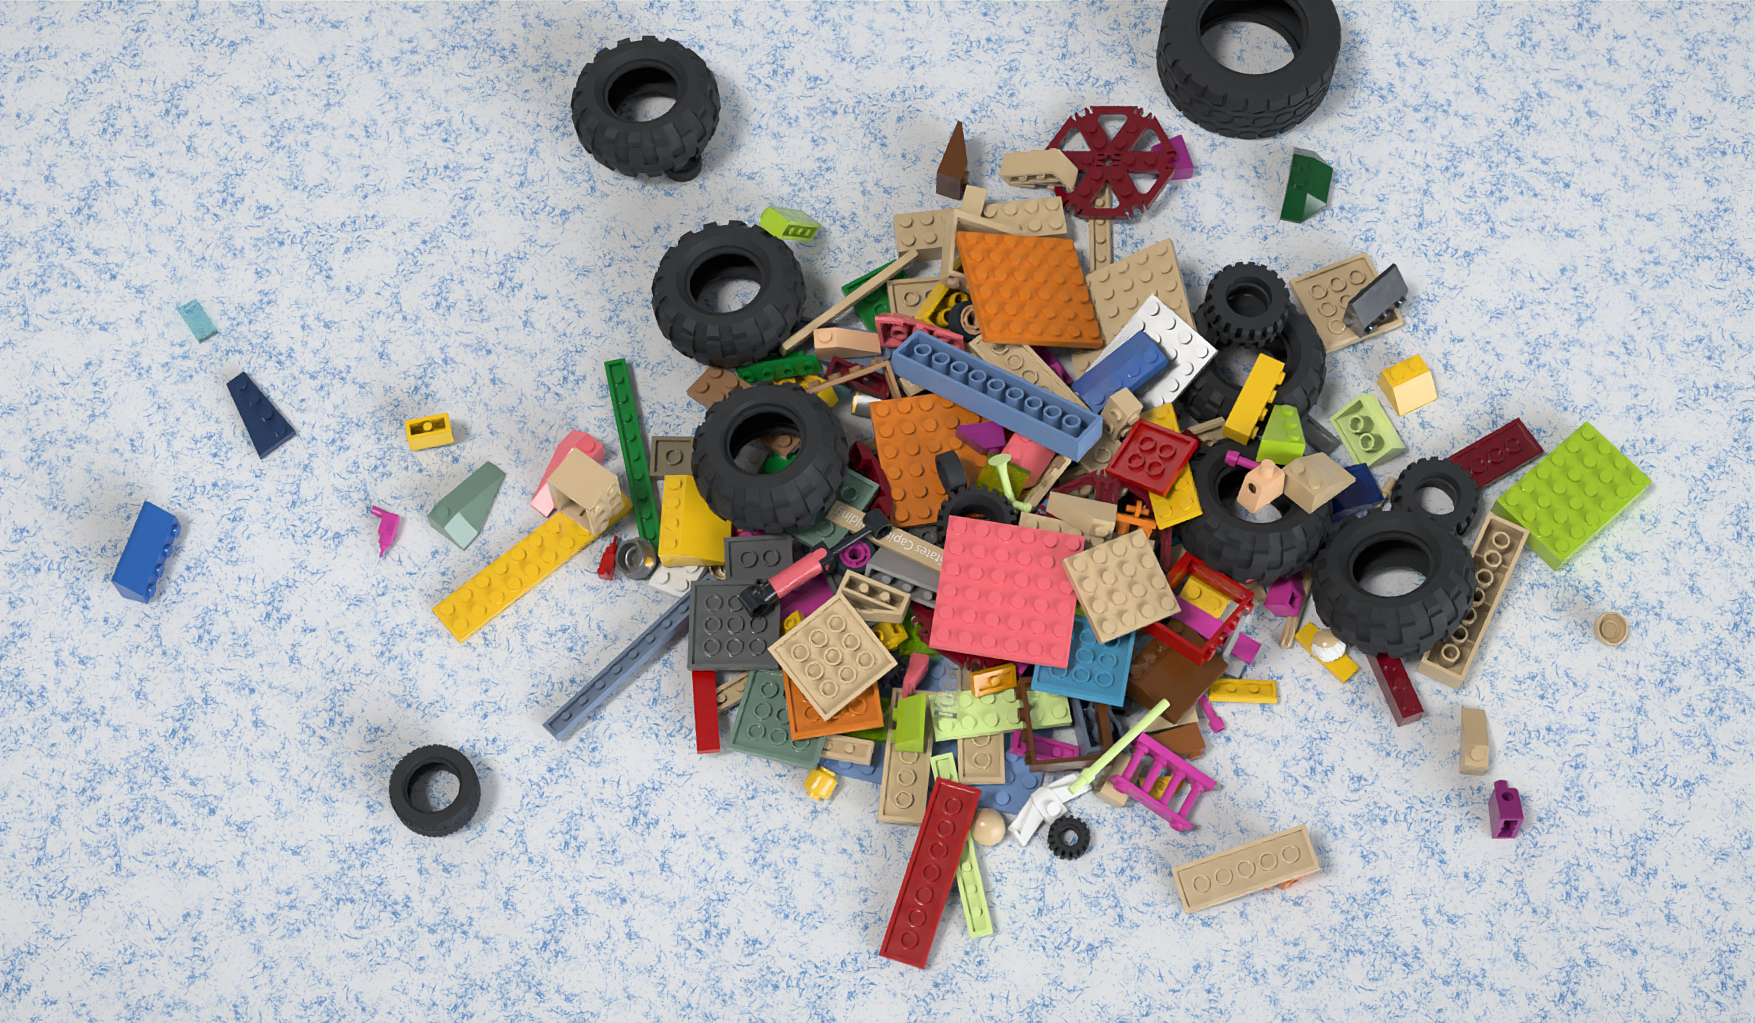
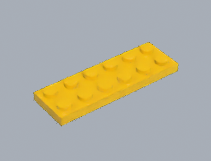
(1182, 499)

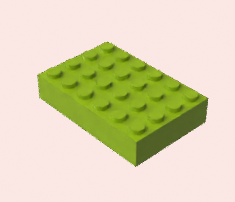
(1572, 495)

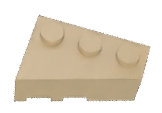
(1038, 168)

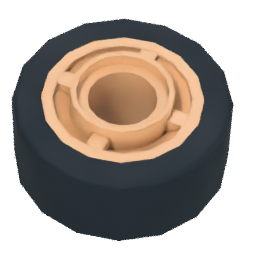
(959, 322)

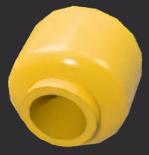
(820, 783)

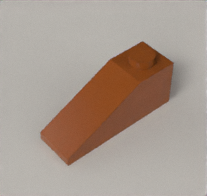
(1182, 741)

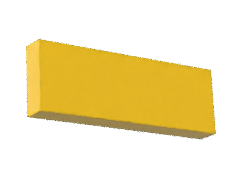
(1340, 668)
(1243, 691)

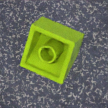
(910, 724)

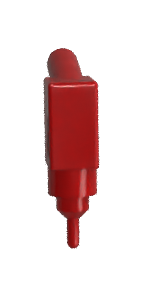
(608, 564)

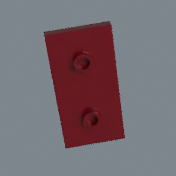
(1498, 453)

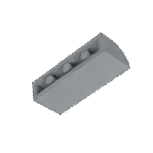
(904, 575)

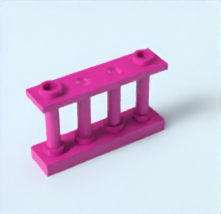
(1180, 770)

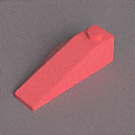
(896, 328)
(581, 440)

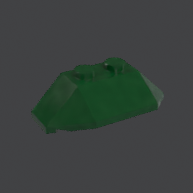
(1306, 186)

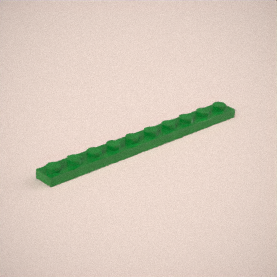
(633, 451)

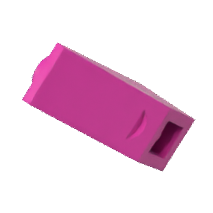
(1285, 596)

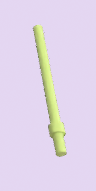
(1088, 774)

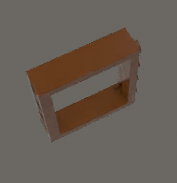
(1026, 734)

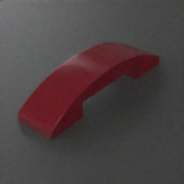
(865, 461)

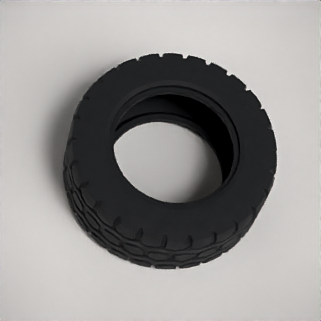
(1241, 101)

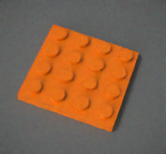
(805, 722)

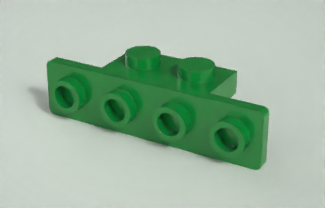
(779, 367)

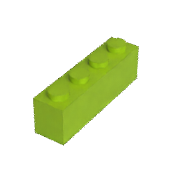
(789, 224)

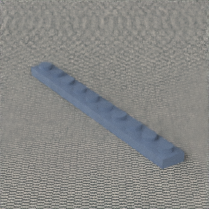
(620, 668)

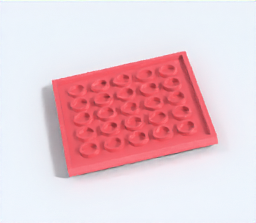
(1005, 592)

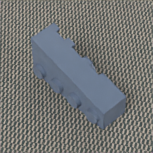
(1086, 729)

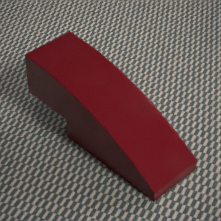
(871, 384)

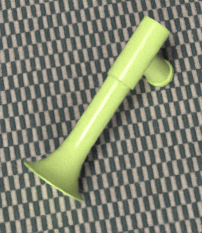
(1000, 462)

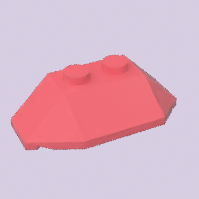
(1029, 456)

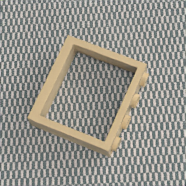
(969, 223)

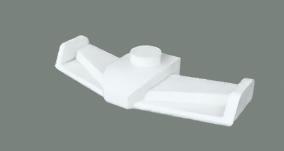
(1044, 805)

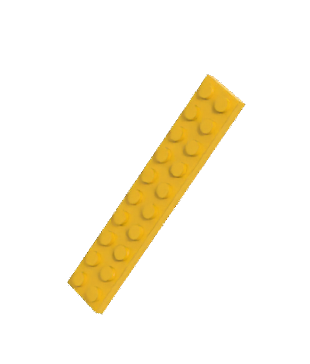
(516, 573)

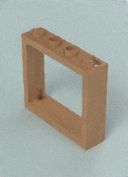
(855, 372)

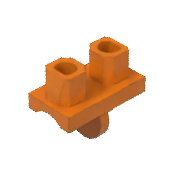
(1124, 520)

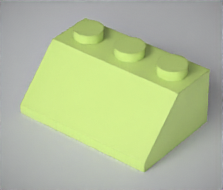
(1367, 431)

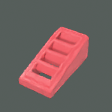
(915, 673)

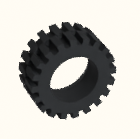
(974, 501)

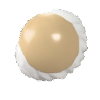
(1327, 646)

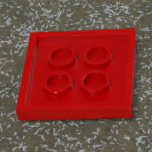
(1151, 457)

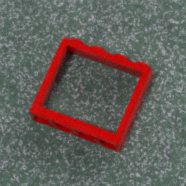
(1219, 582)

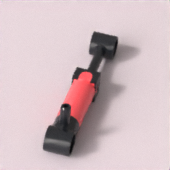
(819, 560)

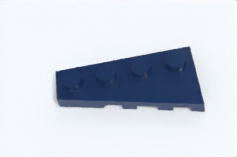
(262, 420)

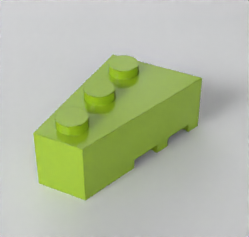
(1283, 436)

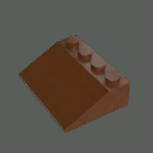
(1165, 674)

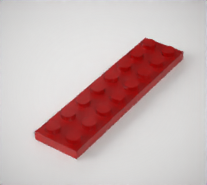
(930, 873)

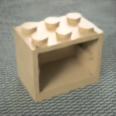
(585, 492)

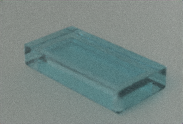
(197, 321)

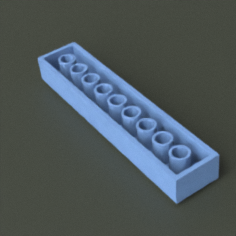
(997, 395)

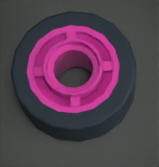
(863, 549)

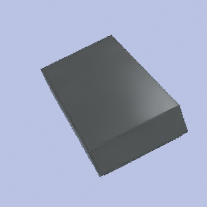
(1318, 437)

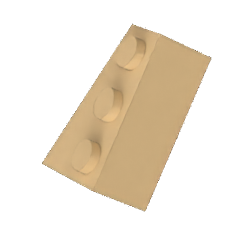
(874, 599)

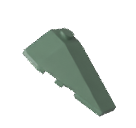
(465, 508)

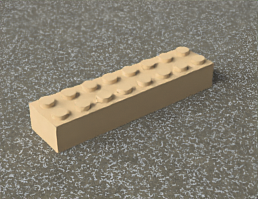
(926, 229)
(1494, 559)

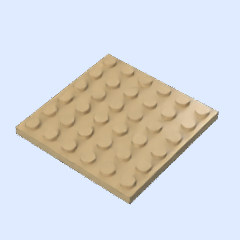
(1124, 287)

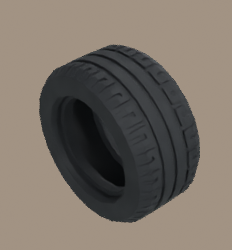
(417, 764)

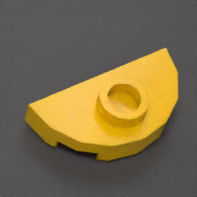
(1159, 786)

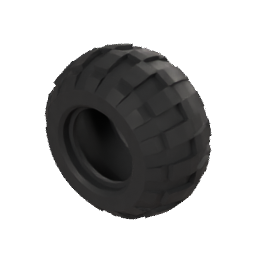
(776, 498)

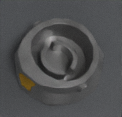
(635, 558)

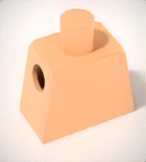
(1261, 486)

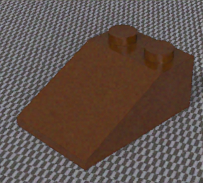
(952, 171)

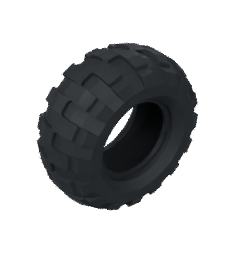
(640, 69)
(737, 334)
(1296, 346)
(1241, 546)
(1400, 621)

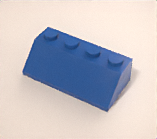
(1125, 367)
(146, 553)

